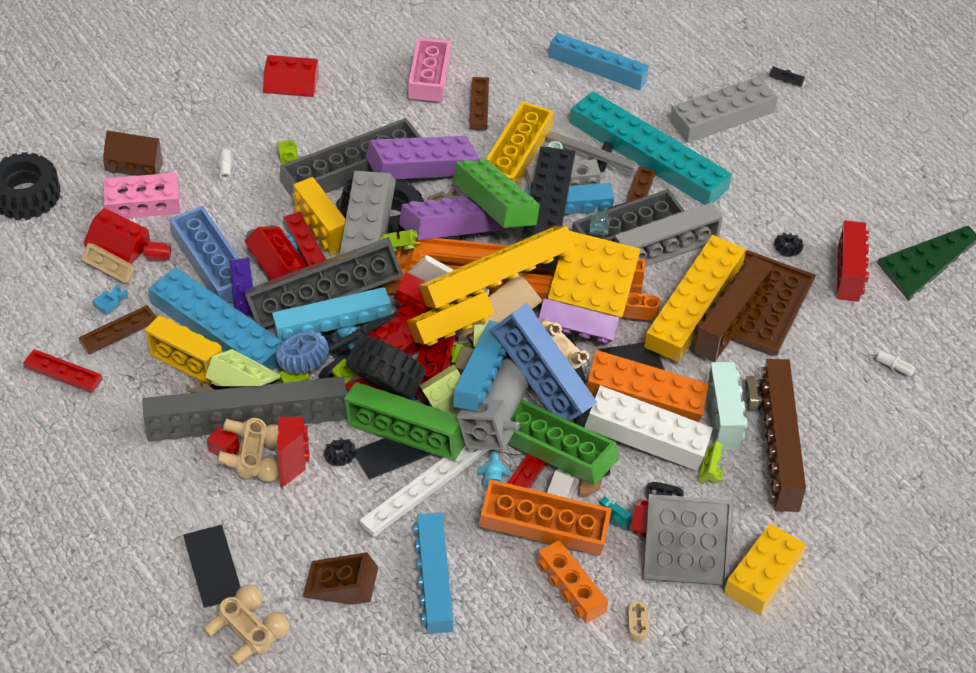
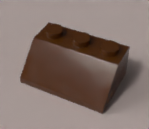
(132, 154)

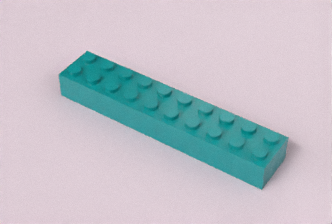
(650, 148)

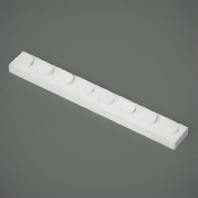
(418, 490)

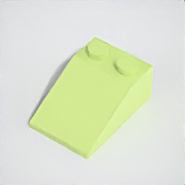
(235, 369)
(441, 390)

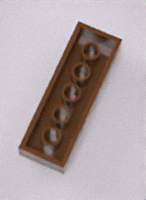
(733, 308)

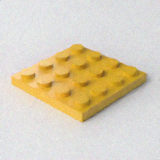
(595, 275)

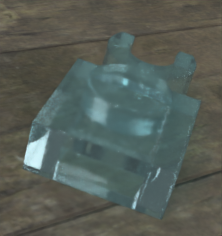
(599, 222)

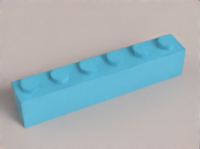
(332, 313)

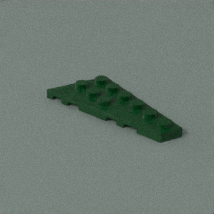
(923, 262)

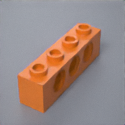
(583, 586)

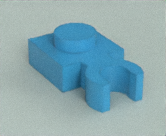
(109, 301)

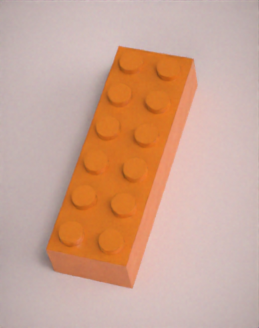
(648, 384)
(545, 517)

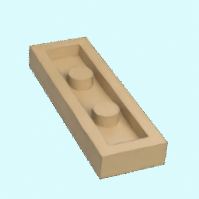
(108, 263)

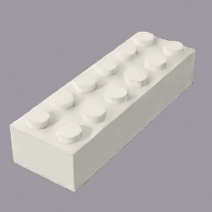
(649, 428)

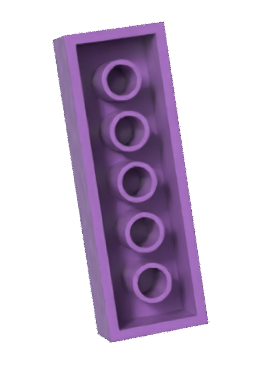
(419, 156)
(446, 218)

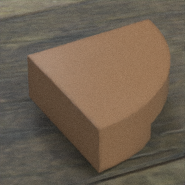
(587, 488)

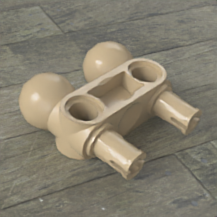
(570, 351)
(248, 461)
(246, 625)

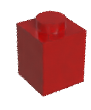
(223, 441)

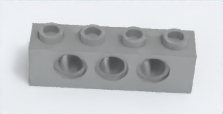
(583, 173)

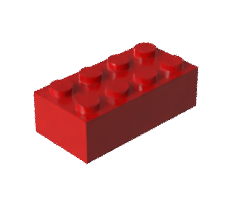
(852, 261)
(397, 332)

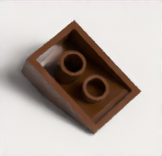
(342, 579)

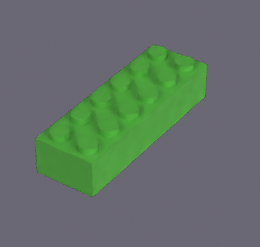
(496, 193)
(404, 421)
(562, 443)

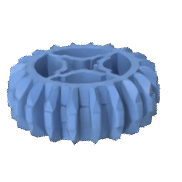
(302, 352)

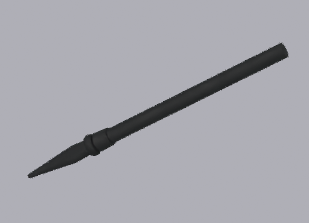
(363, 330)

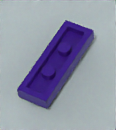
(240, 281)

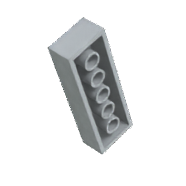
(723, 109)
(367, 209)
(660, 238)

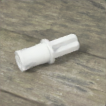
(225, 165)
(895, 363)

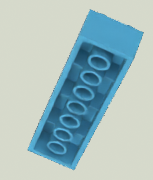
(213, 317)

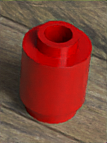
(157, 251)

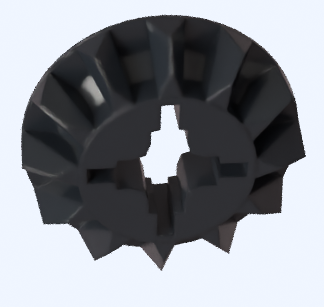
(790, 249)
(340, 458)

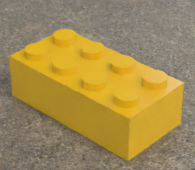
(320, 214)
(444, 322)
(181, 347)
(764, 569)

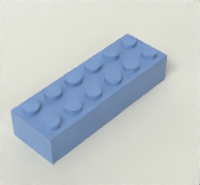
(205, 250)
(543, 364)

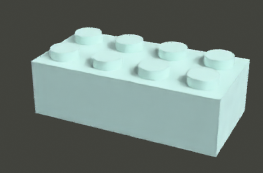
(726, 405)

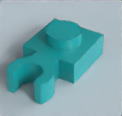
(618, 516)

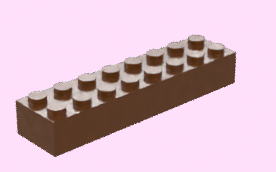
(782, 436)

